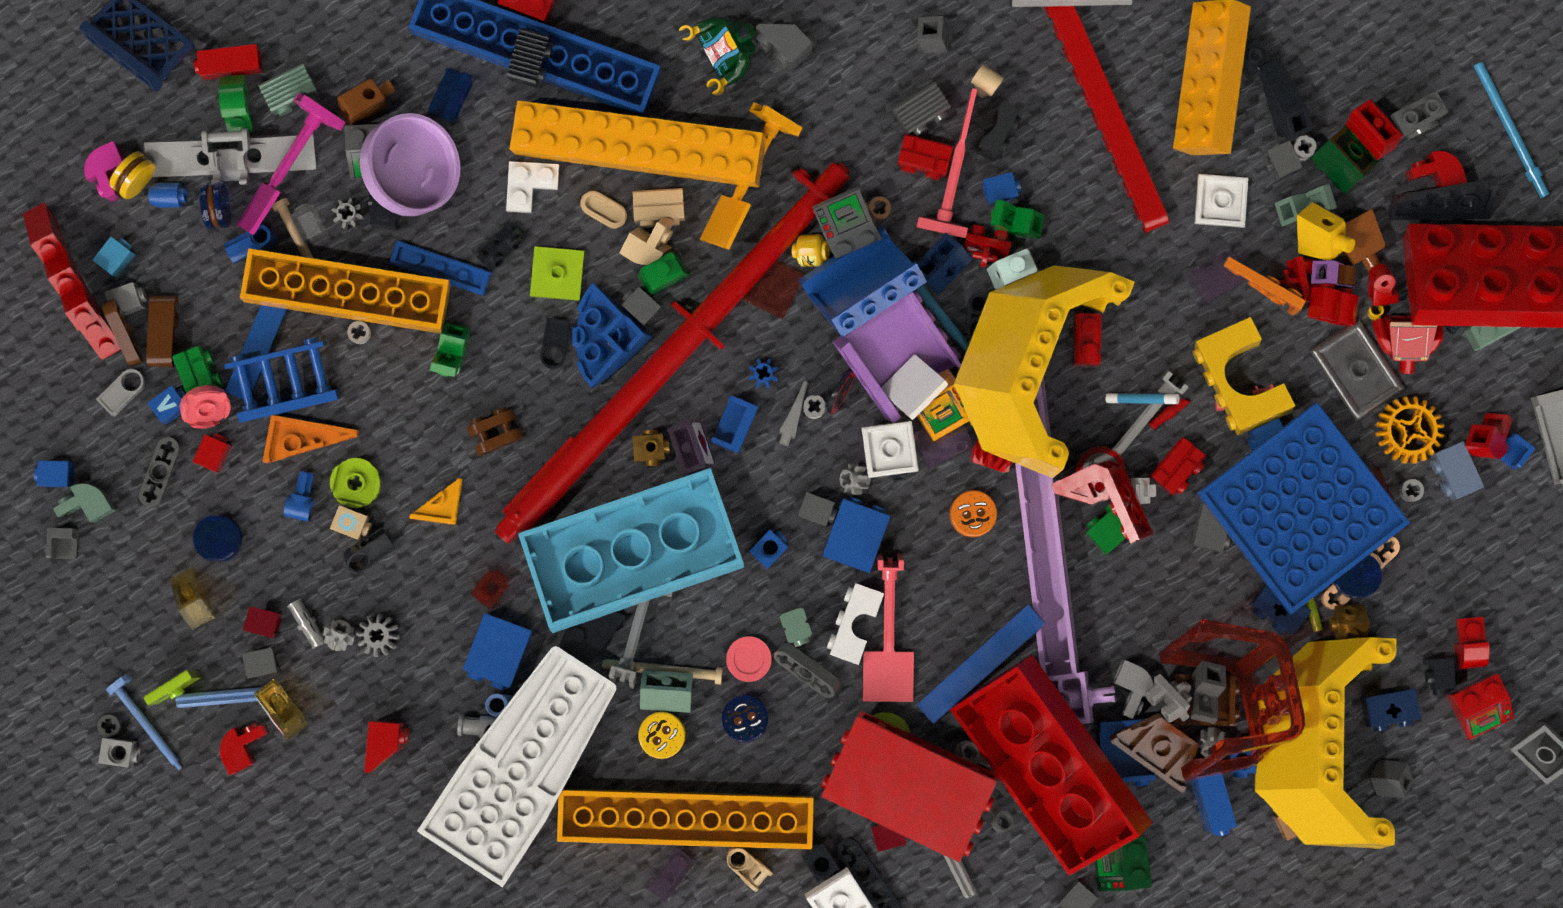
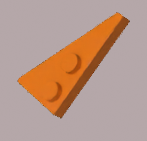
(294, 436)

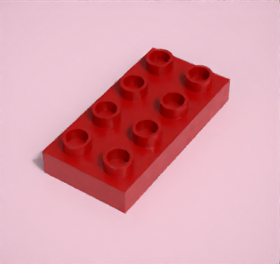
(1484, 275)
(1051, 765)

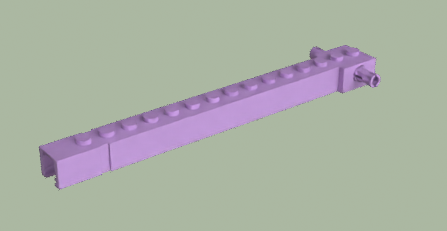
(1051, 585)

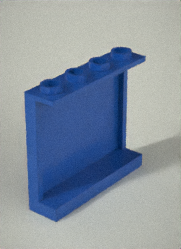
(861, 283)

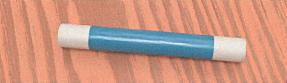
(1142, 398)

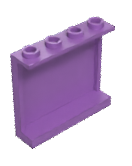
(889, 341)

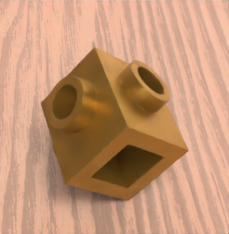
(641, 443)
(1349, 622)

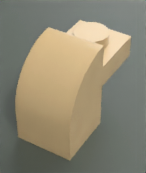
(646, 247)

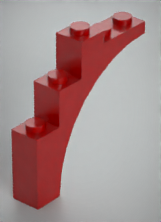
(66, 279)

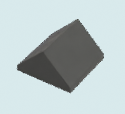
(1541, 751)

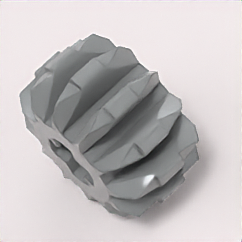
(377, 626)

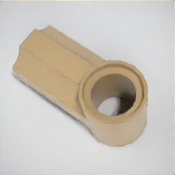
(986, 81)

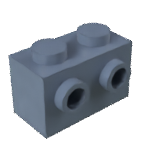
(1456, 471)

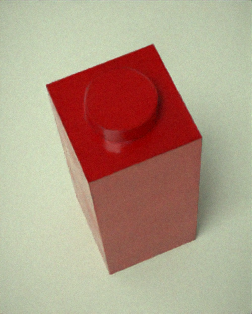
(228, 62)

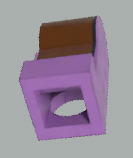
(1336, 274)

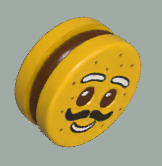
(132, 175)
(661, 734)

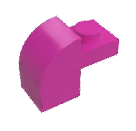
(101, 165)

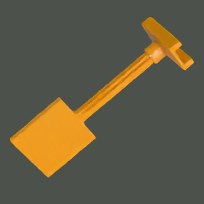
(731, 211)

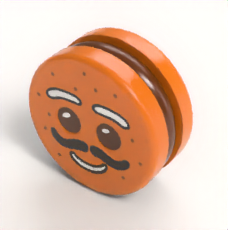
(973, 513)

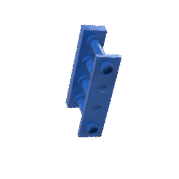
(275, 403)

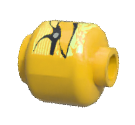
(811, 250)

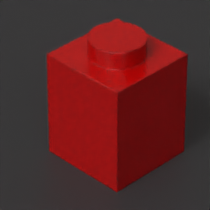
(212, 452)

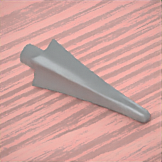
(790, 424)

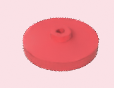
(748, 659)

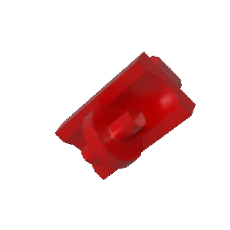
(987, 248)
(1296, 276)

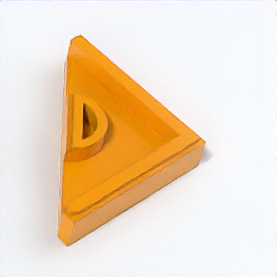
(442, 507)

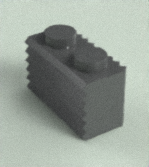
(922, 110)

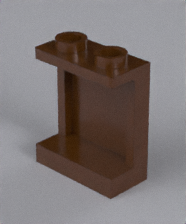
(1227, 711)

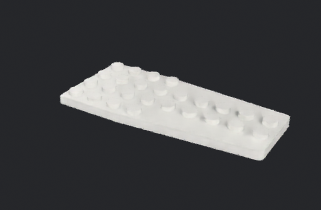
(519, 767)

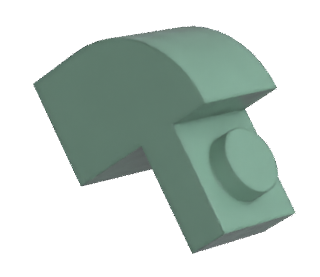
(1293, 205)
(90, 498)

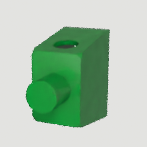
(662, 273)

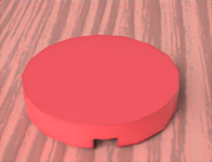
(205, 406)

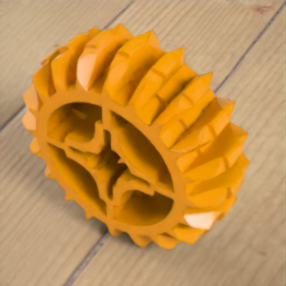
(1404, 439)

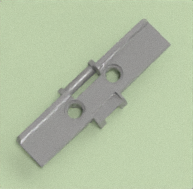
(181, 158)

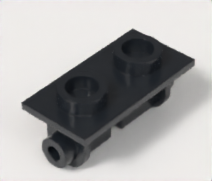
(509, 239)

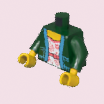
(726, 46)

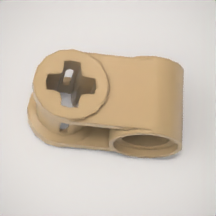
(749, 868)

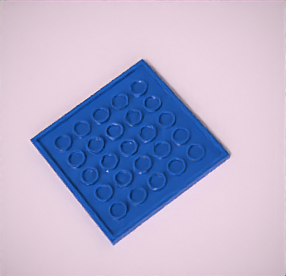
(1303, 508)

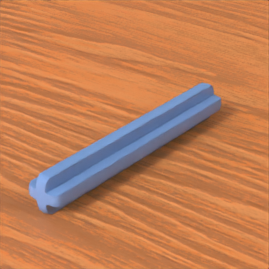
(216, 697)

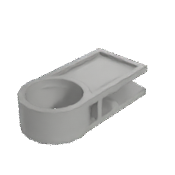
(117, 396)

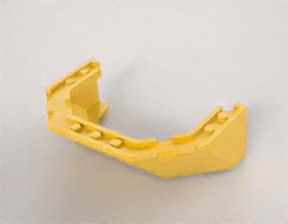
(1012, 355)
(1307, 775)

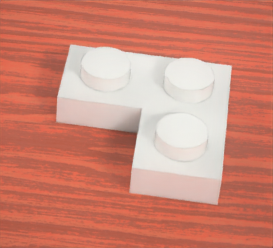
(524, 178)

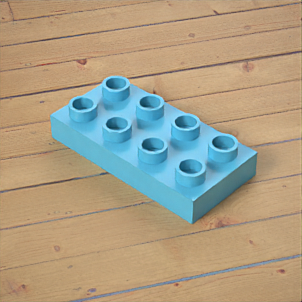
(631, 550)

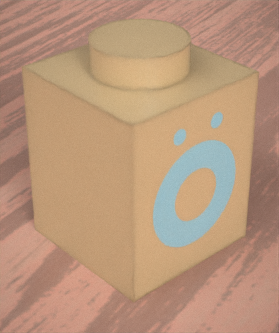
(351, 523)

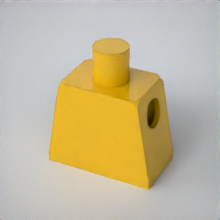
(1322, 233)

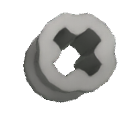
(1304, 141)
(814, 415)

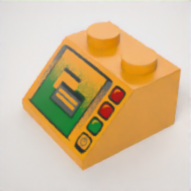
(945, 411)

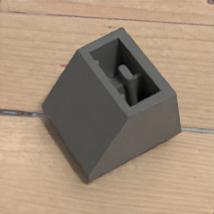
(786, 44)

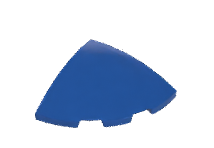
(604, 336)

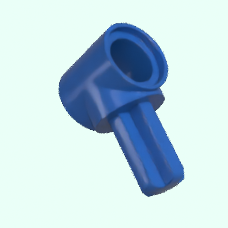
(299, 504)

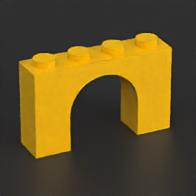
(1242, 410)

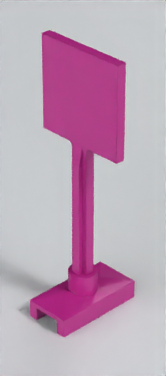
(267, 194)

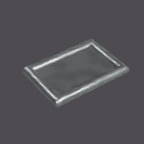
(1357, 370)

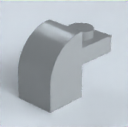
(1137, 681)

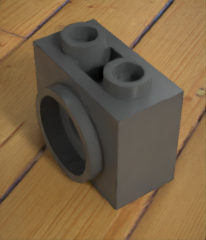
(1419, 116)

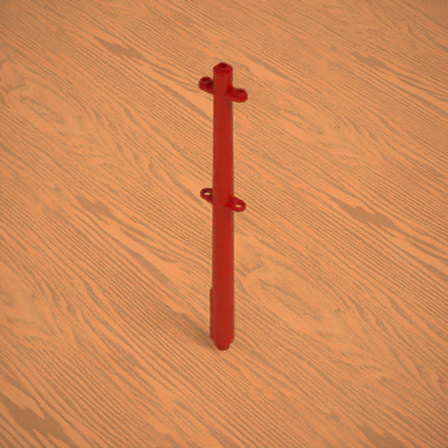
(580, 453)

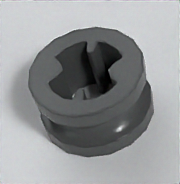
(104, 731)

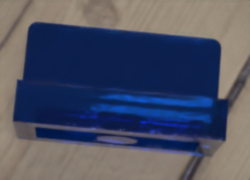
(451, 95)

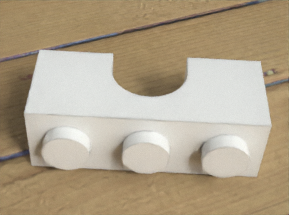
(860, 601)

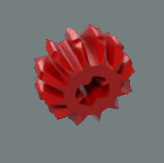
(989, 460)

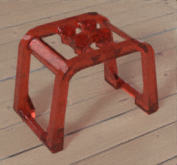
(1268, 692)

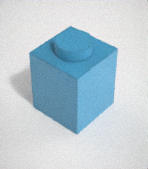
(114, 256)

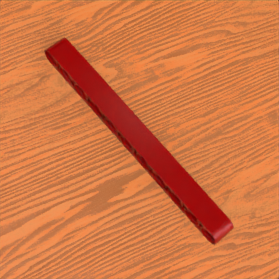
(1108, 116)

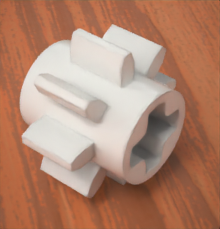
(1143, 489)

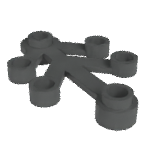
(976, 757)

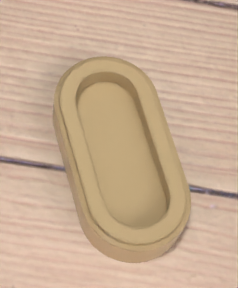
(603, 209)

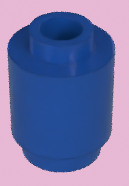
(168, 195)

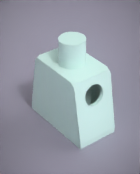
(1012, 268)

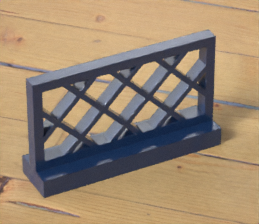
(127, 58)

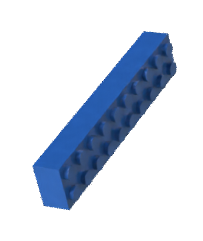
(574, 64)

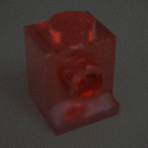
(481, 590)

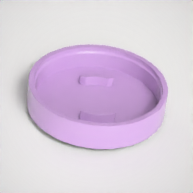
(410, 164)

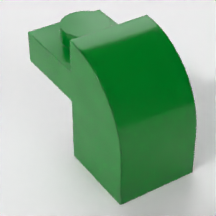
(234, 103)
(1016, 220)
(451, 350)

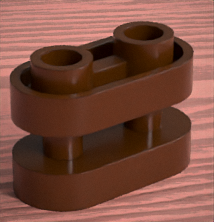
(501, 418)

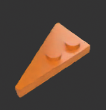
(1268, 286)

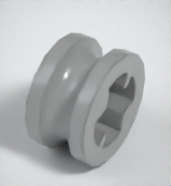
(361, 340)
(1410, 498)

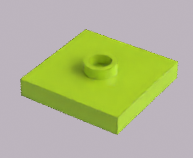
(557, 273)
(173, 687)

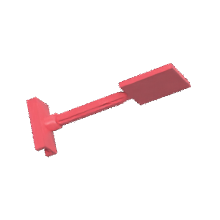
(943, 222)
(888, 673)

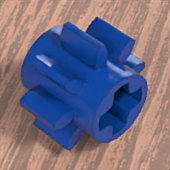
(766, 380)

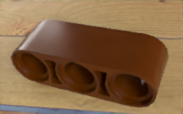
(161, 330)

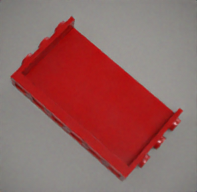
(910, 786)

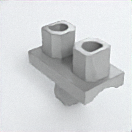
(1173, 694)

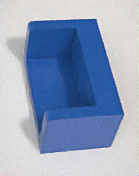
(734, 424)

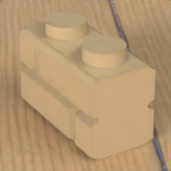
(654, 205)

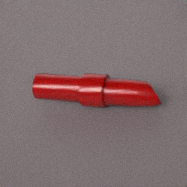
(1168, 413)

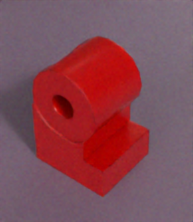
(1381, 286)

